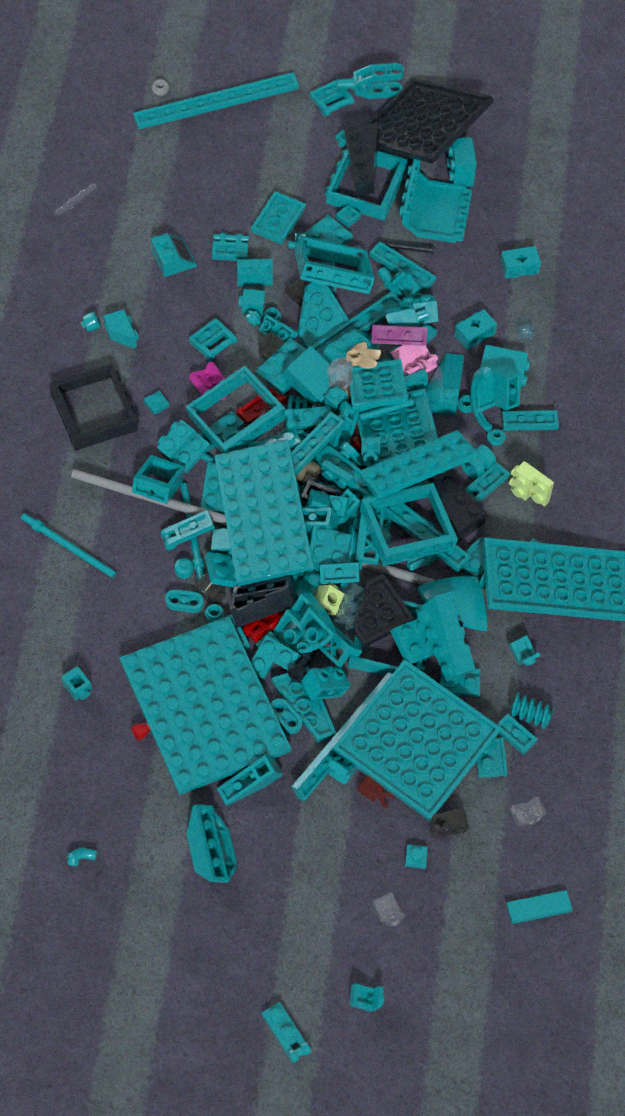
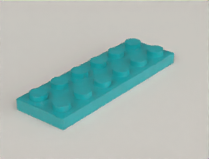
(417, 464)

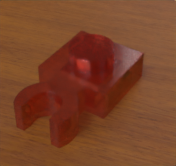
(373, 790)

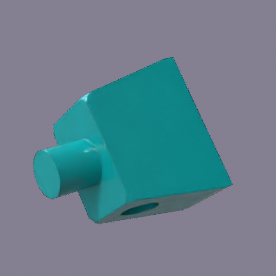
(405, 316)

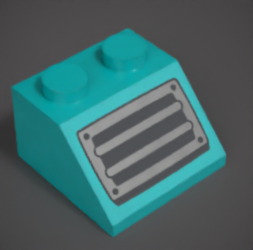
(171, 254)

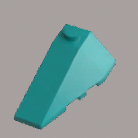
(445, 385)

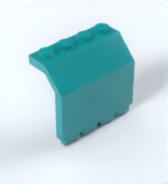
(434, 207)

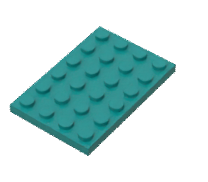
(401, 428)

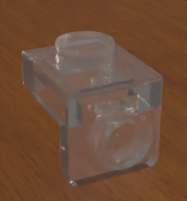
(528, 812)
(388, 909)

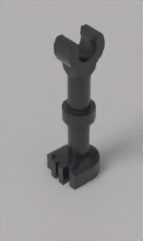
(298, 671)

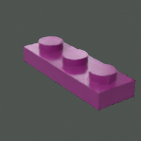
(399, 335)

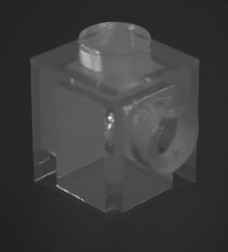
(340, 373)

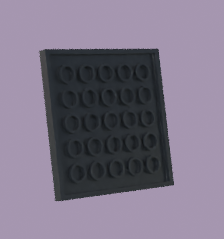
(427, 119)

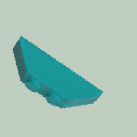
(341, 346)
(210, 845)

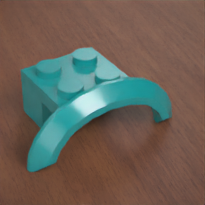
(494, 388)
(332, 547)

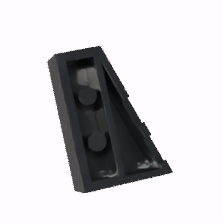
(261, 600)

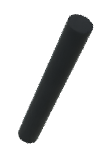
(407, 246)

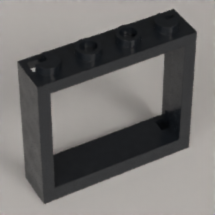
(101, 434)

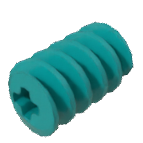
(532, 711)

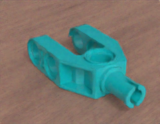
(363, 77)

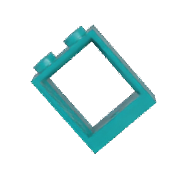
(162, 491)

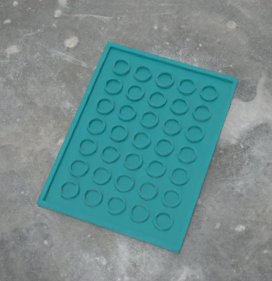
(204, 705)

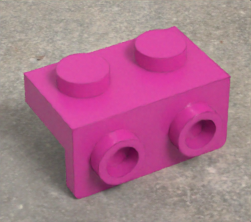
(207, 378)

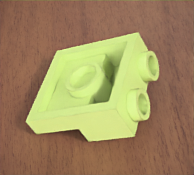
(530, 482)

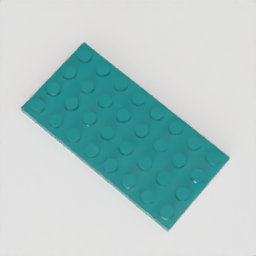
(263, 512)
(554, 579)

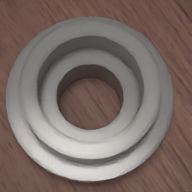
(160, 87)

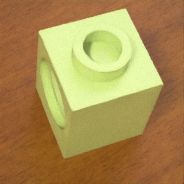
(335, 598)

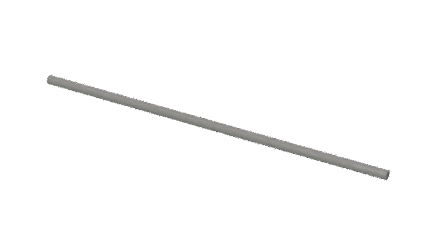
(220, 518)

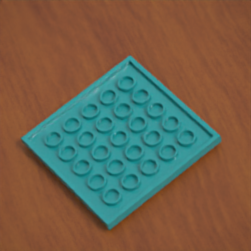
(417, 739)

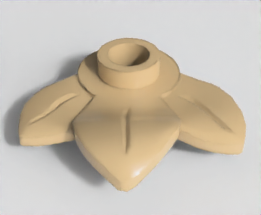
(362, 356)

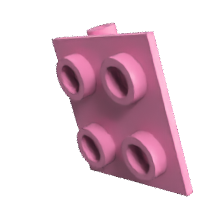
(415, 358)

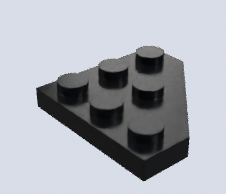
(379, 612)

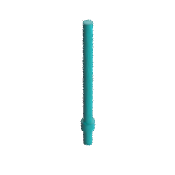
(39, 526)
(198, 562)

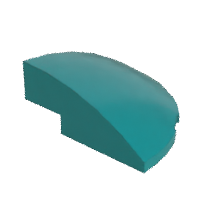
(467, 598)
(305, 625)

